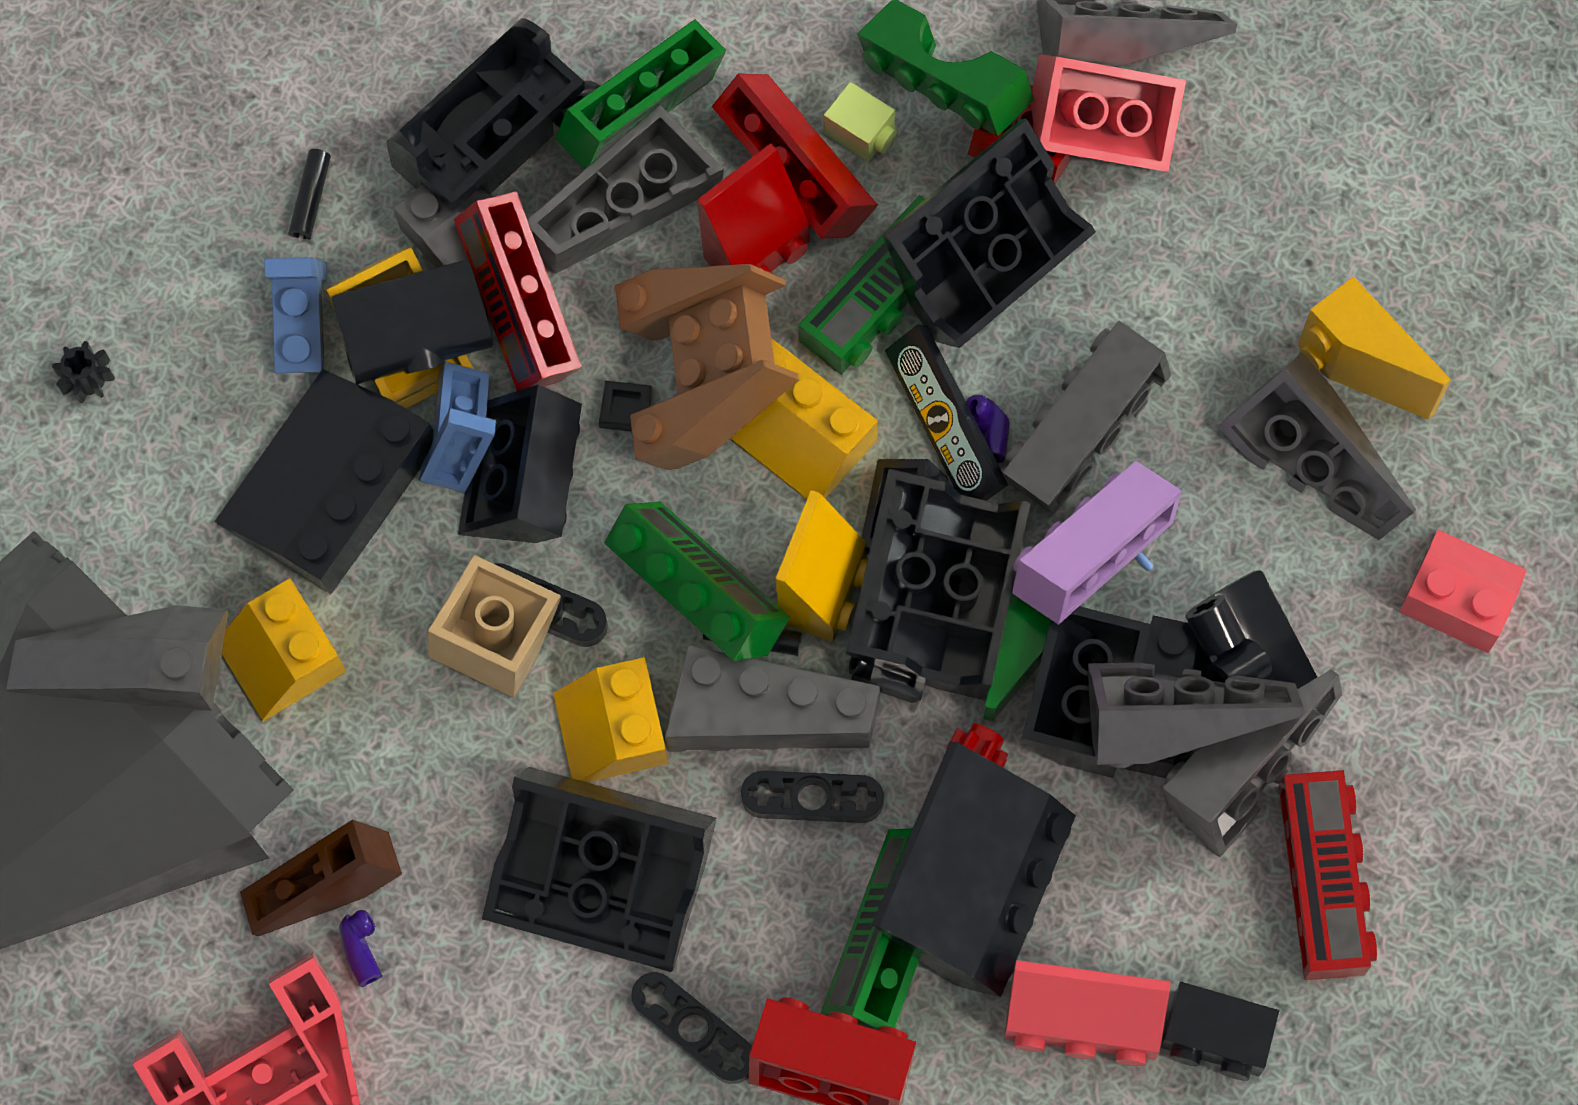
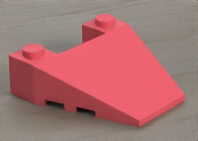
(293, 1066)

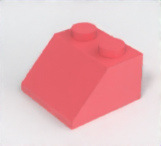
(1463, 591)

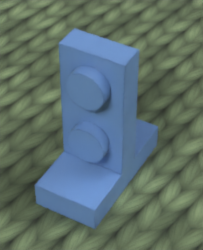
(297, 313)
(460, 428)

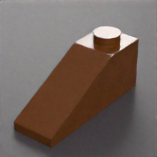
(322, 878)

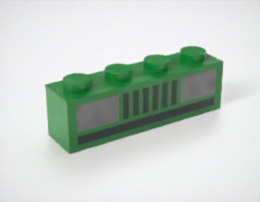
(659, 77)
(857, 308)
(696, 580)
(873, 968)

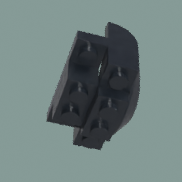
(487, 118)

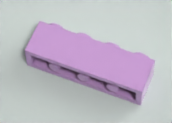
(1095, 541)

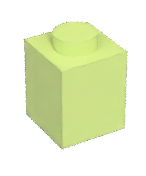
(860, 122)

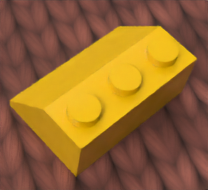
(808, 432)

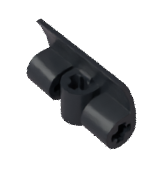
(412, 322)
(1249, 634)

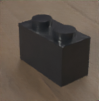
(1219, 1031)

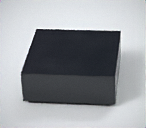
(620, 402)

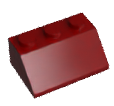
(828, 1057)

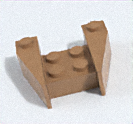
(718, 356)

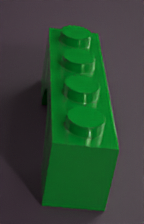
(983, 90)

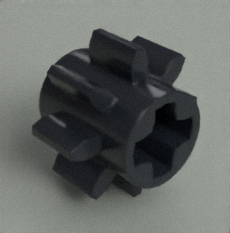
(90, 379)

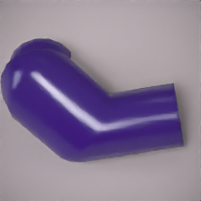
(992, 423)
(356, 950)

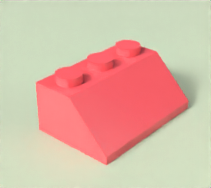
(1106, 112)
(1086, 1012)

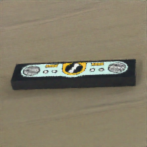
(945, 415)

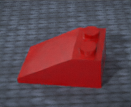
(754, 216)

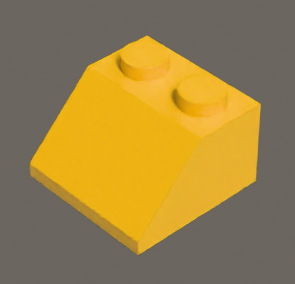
(279, 650)
(610, 722)

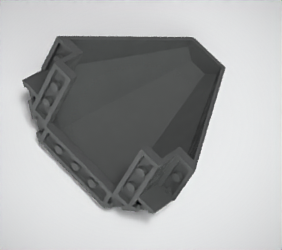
(106, 794)

